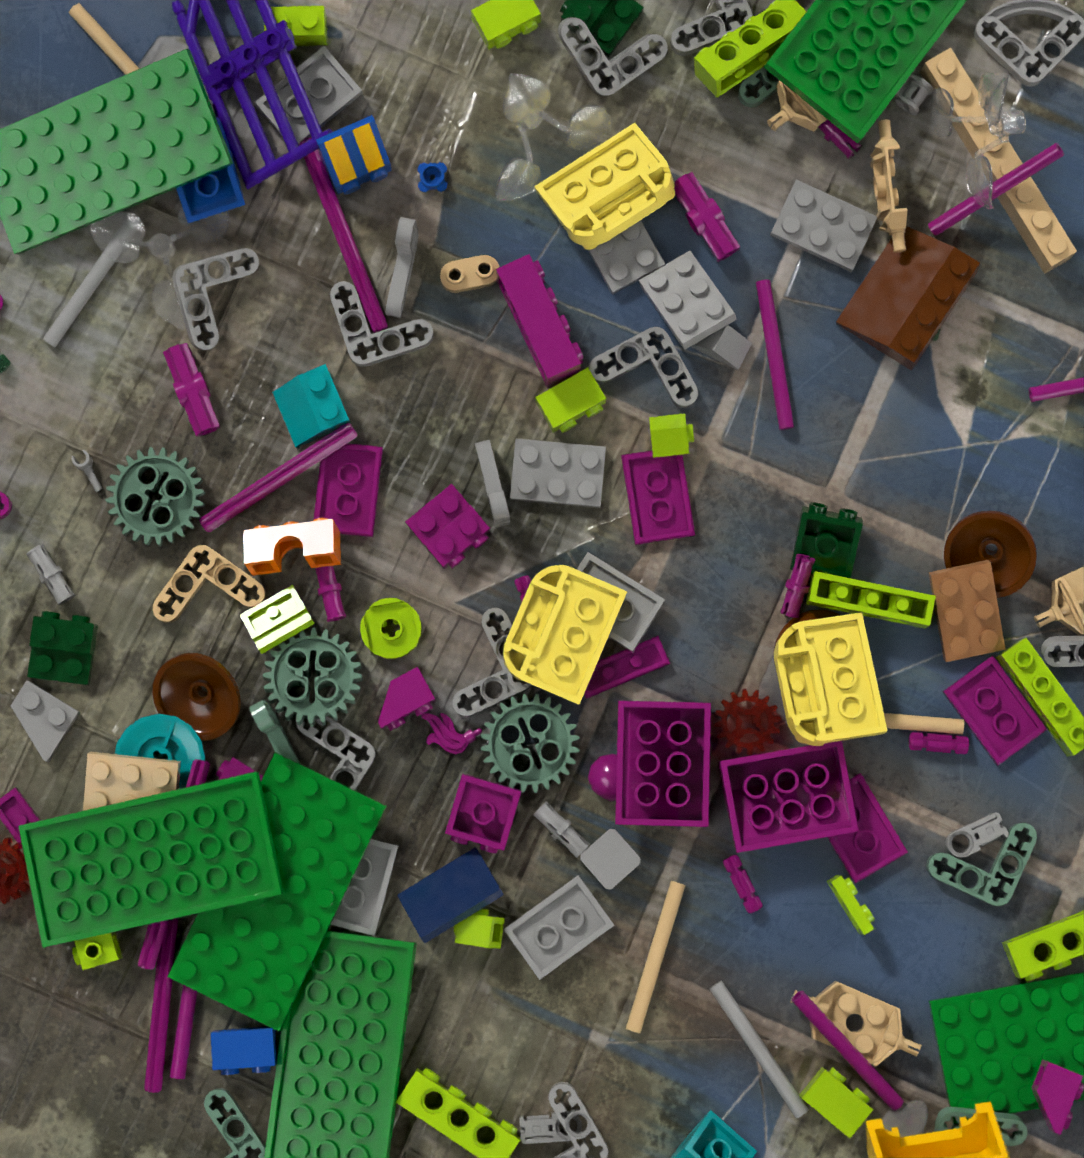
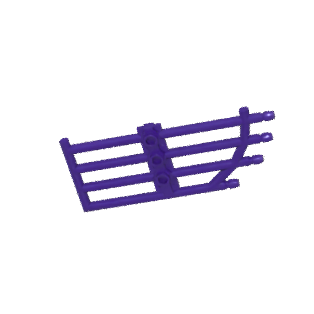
(238, 65)

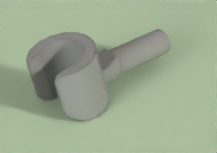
(87, 468)

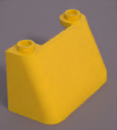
(974, 1139)

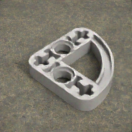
(1025, 55)

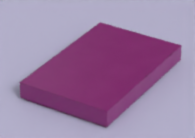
(350, 488)
(657, 497)
(994, 710)
(875, 842)

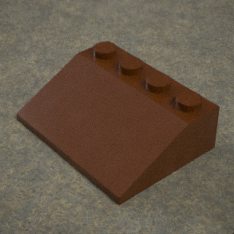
(908, 296)

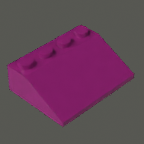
(663, 763)
(788, 796)

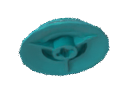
(166, 735)

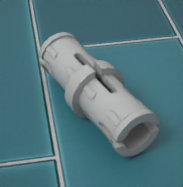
(50, 574)
(561, 829)

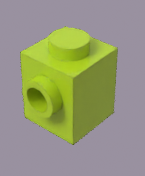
(670, 435)
(480, 930)
(96, 950)

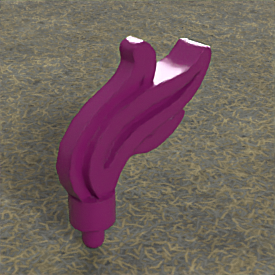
(446, 735)

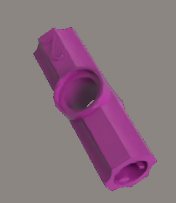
(705, 217)
(191, 389)

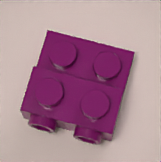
(449, 527)
(482, 813)

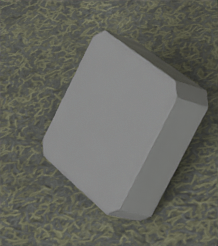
(610, 859)

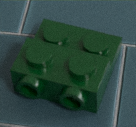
(605, 19)
(828, 538)
(62, 648)

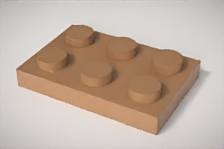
(967, 610)

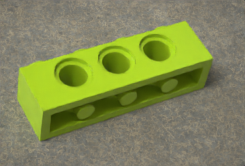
(746, 47)
(871, 599)
(1044, 695)
(1021, 948)
(426, 1081)

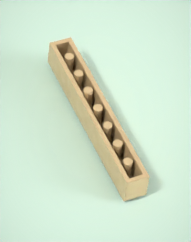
(1024, 201)

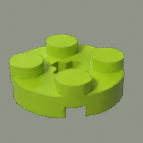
(376, 618)

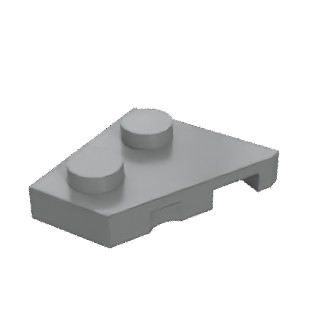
(43, 718)

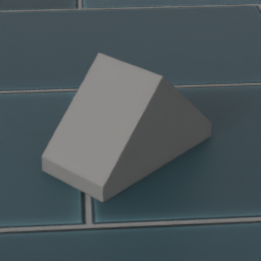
(725, 346)

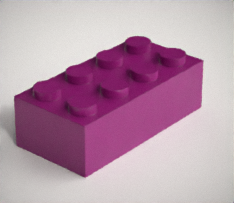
(538, 320)

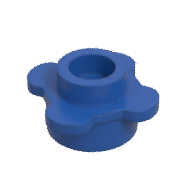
(426, 170)

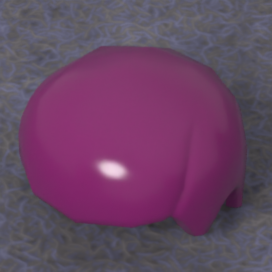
(603, 776)

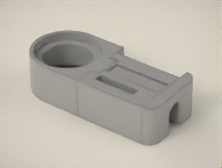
(978, 833)
(544, 1128)

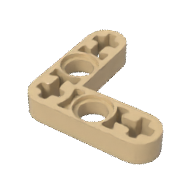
(209, 572)

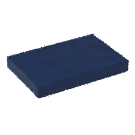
(450, 895)

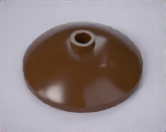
(1011, 561)
(180, 694)

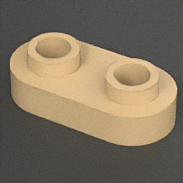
(470, 274)

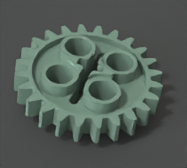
(181, 507)
(285, 677)
(556, 733)

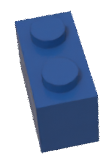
(244, 1049)

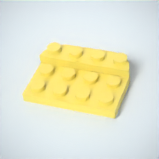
(609, 188)
(561, 630)
(829, 680)

